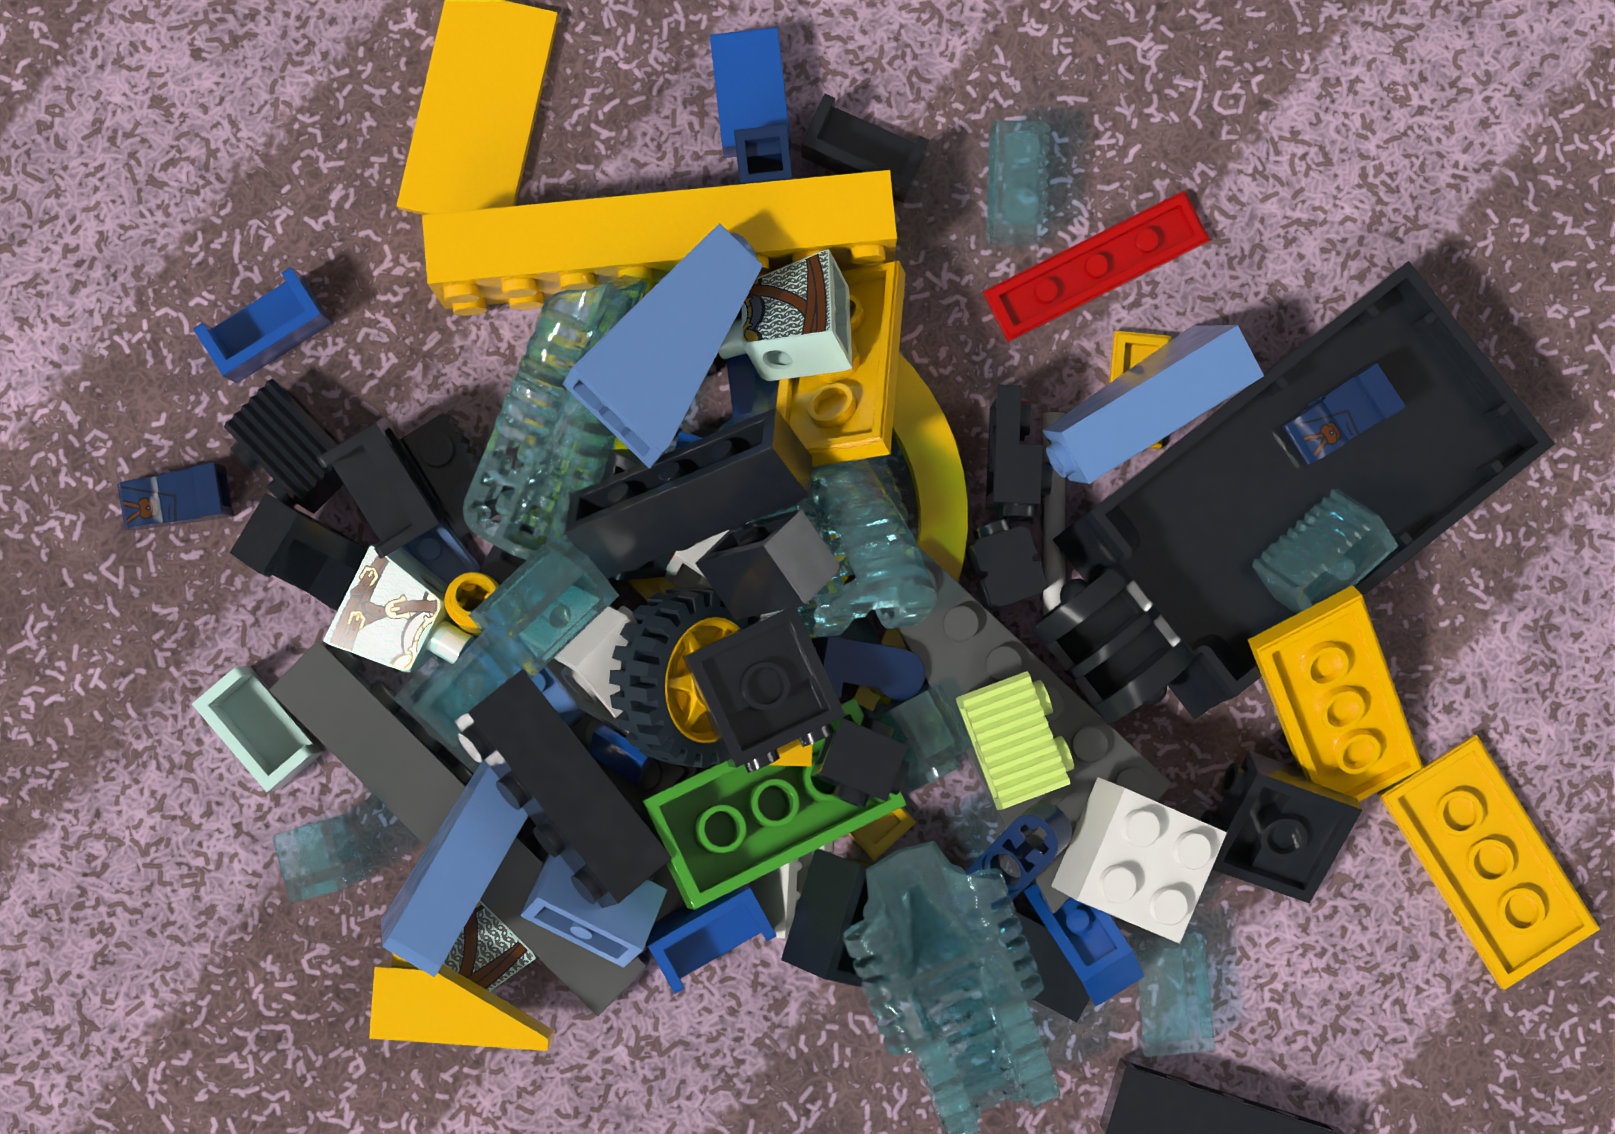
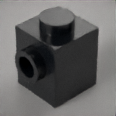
(862, 762)

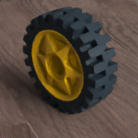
(655, 685)

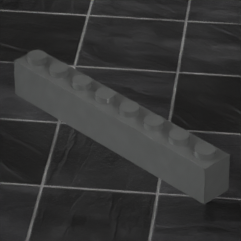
(420, 788)

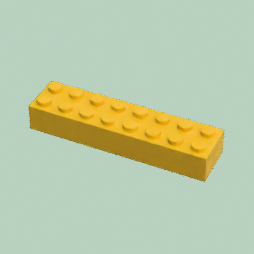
(578, 244)

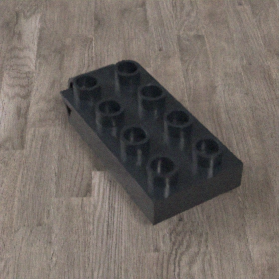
(1175, 545)

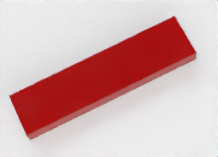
(1096, 266)

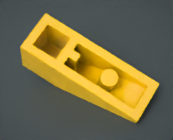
(447, 1011)

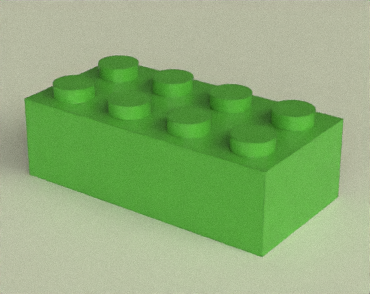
(741, 825)

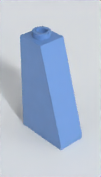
(659, 353)
(1151, 401)
(452, 874)

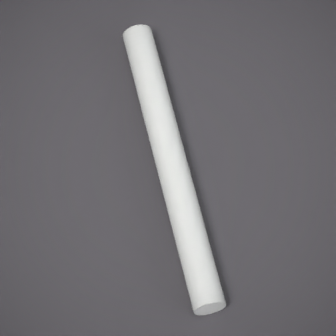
(1053, 524)

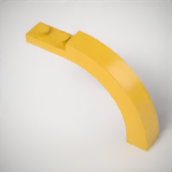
(938, 484)

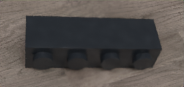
(690, 494)
(561, 790)
(1161, 1103)

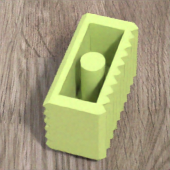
(1015, 739)

